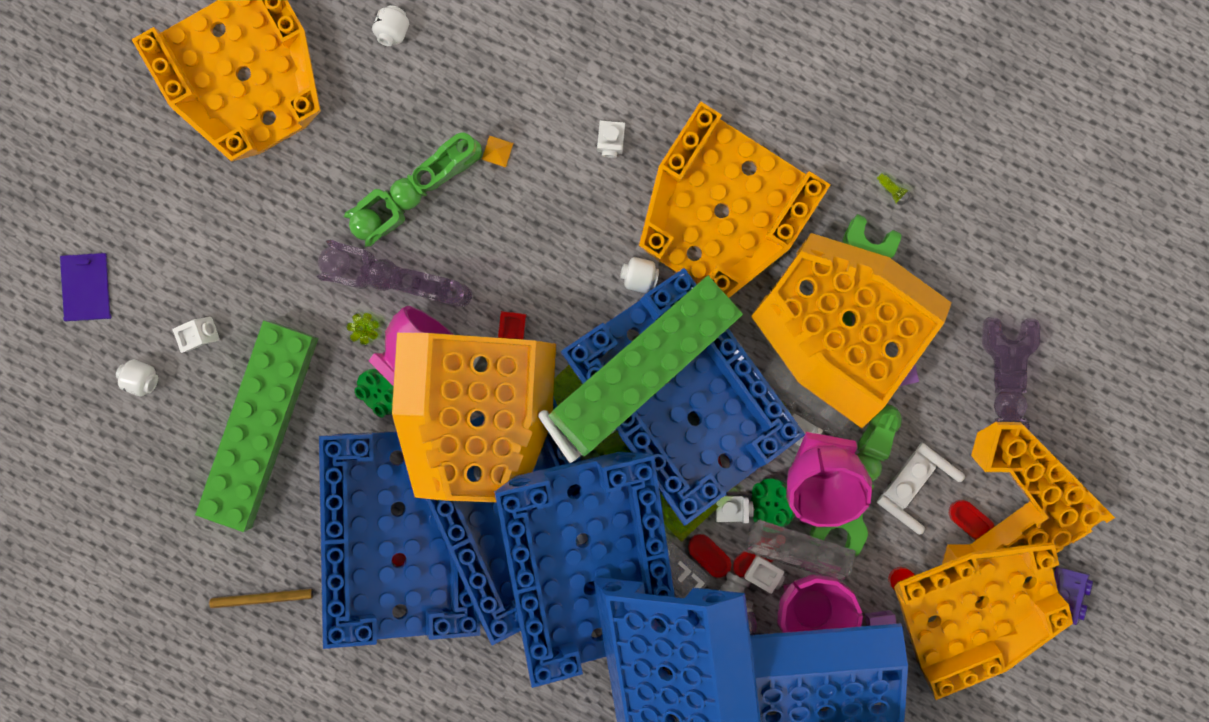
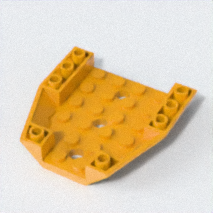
(202, 71)
(707, 171)
(840, 361)
(439, 392)
(986, 637)

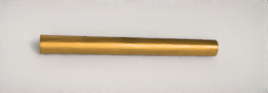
(261, 598)

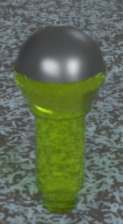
(899, 194)

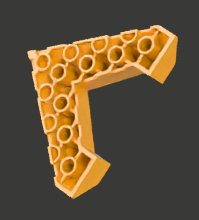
(1058, 504)

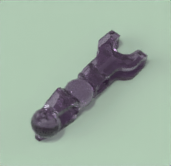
(385, 275)
(1010, 366)

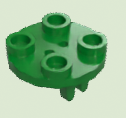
(375, 392)
(771, 491)

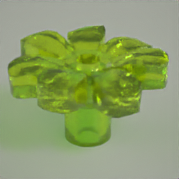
(367, 331)

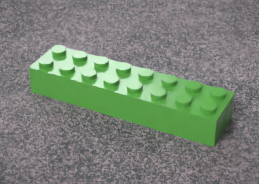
(645, 366)
(256, 426)

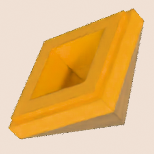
(497, 151)

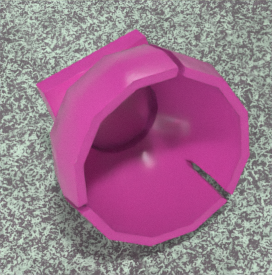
(405, 321)
(828, 482)
(818, 604)

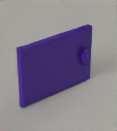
(85, 287)

